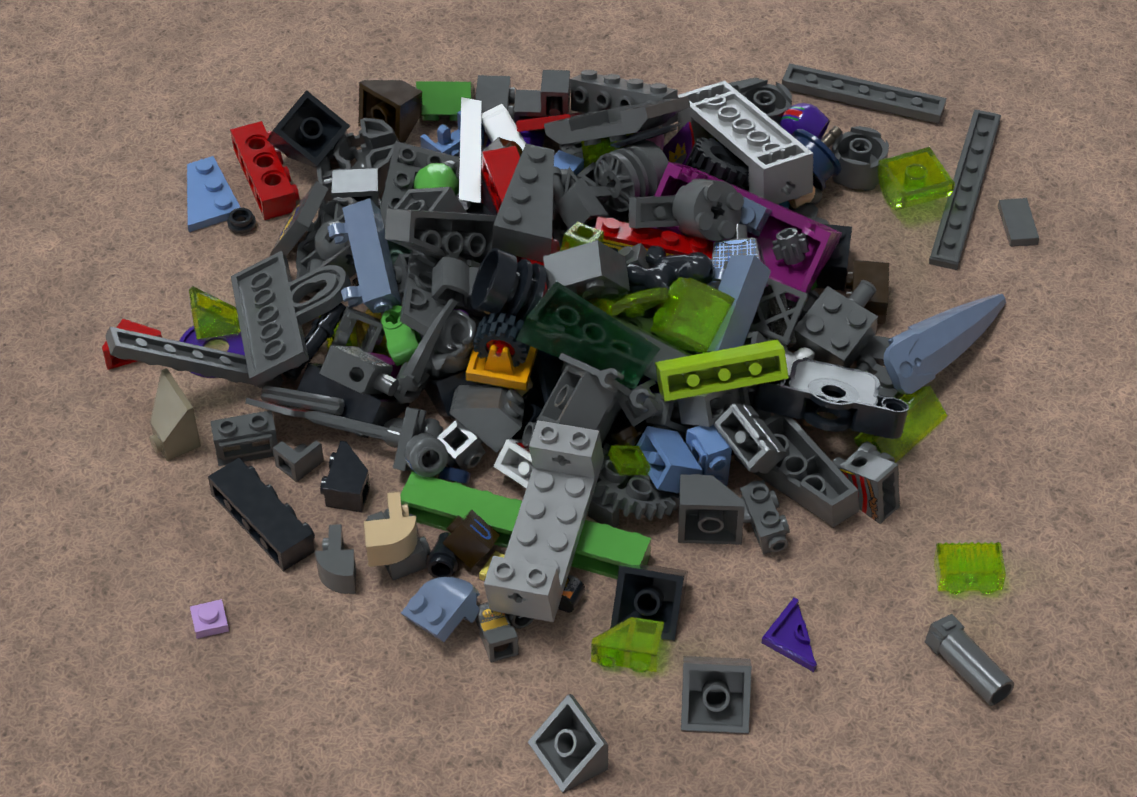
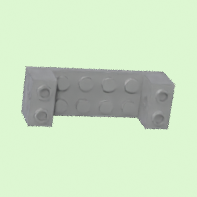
(776, 160)
(547, 522)

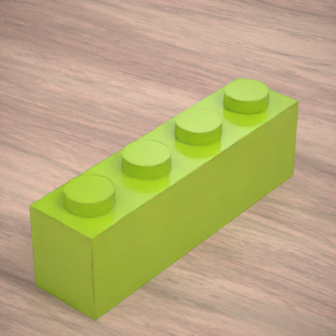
(721, 370)

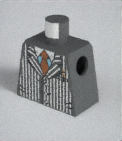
(359, 370)

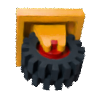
(498, 355)

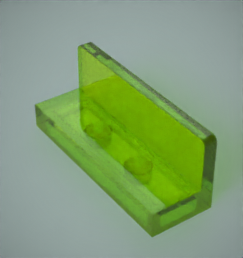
(923, 416)

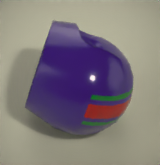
(805, 117)

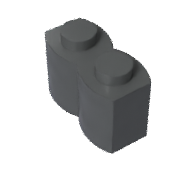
(455, 281)

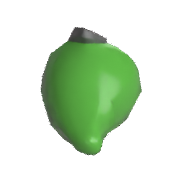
(438, 175)

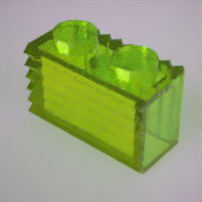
(969, 567)

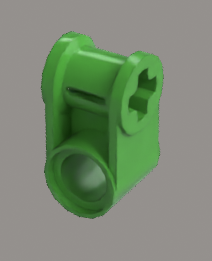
(400, 338)

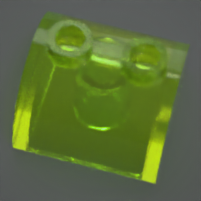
(913, 179)

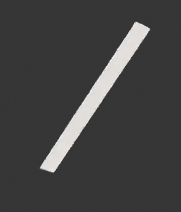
(470, 151)

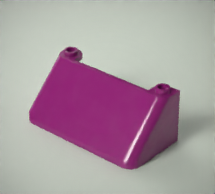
(820, 237)

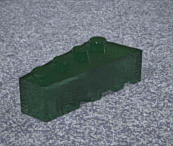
(580, 330)

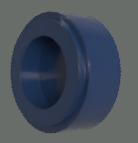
(455, 475)

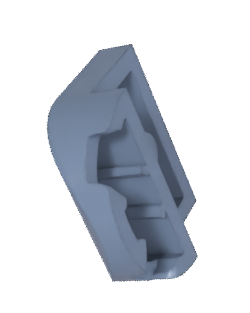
(442, 606)

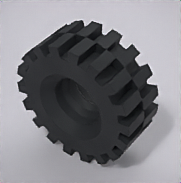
(719, 162)

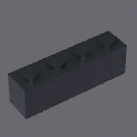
(262, 514)

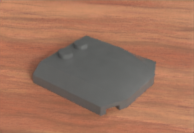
(615, 121)

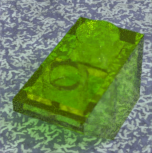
(630, 644)

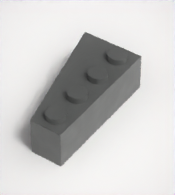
(527, 209)
(442, 233)

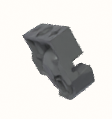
(376, 151)
(319, 249)

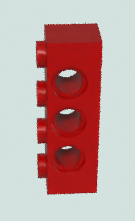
(264, 170)

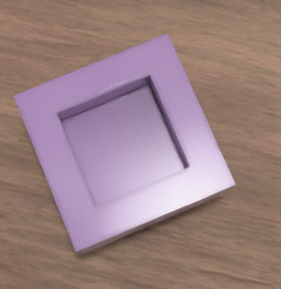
(209, 619)

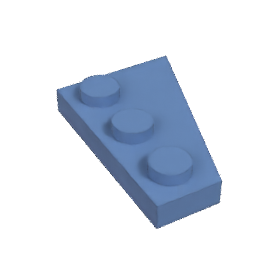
(208, 194)

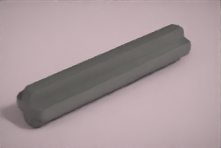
(303, 400)

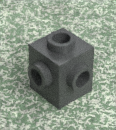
(462, 446)

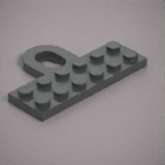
(273, 316)

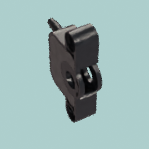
(836, 390)

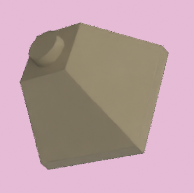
(172, 420)

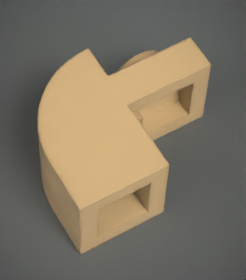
(392, 538)

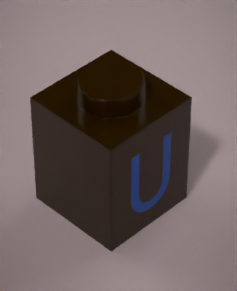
(470, 538)

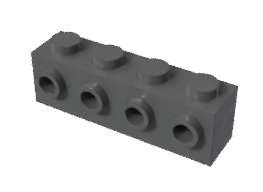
(602, 92)

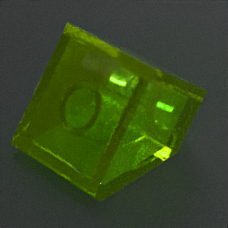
(691, 315)

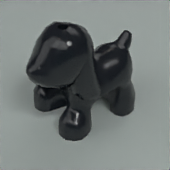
(668, 270)

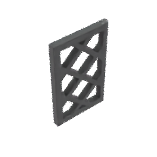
(778, 289)

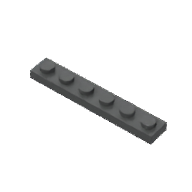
(864, 93)
(181, 356)

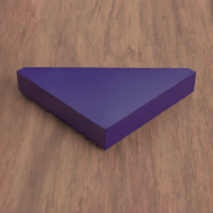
(790, 636)

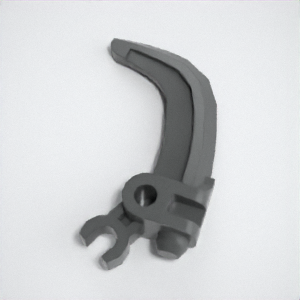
(411, 375)

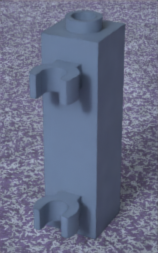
(371, 257)
(745, 281)

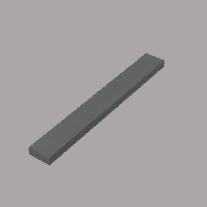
(968, 182)

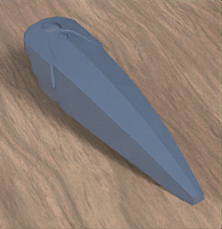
(937, 341)

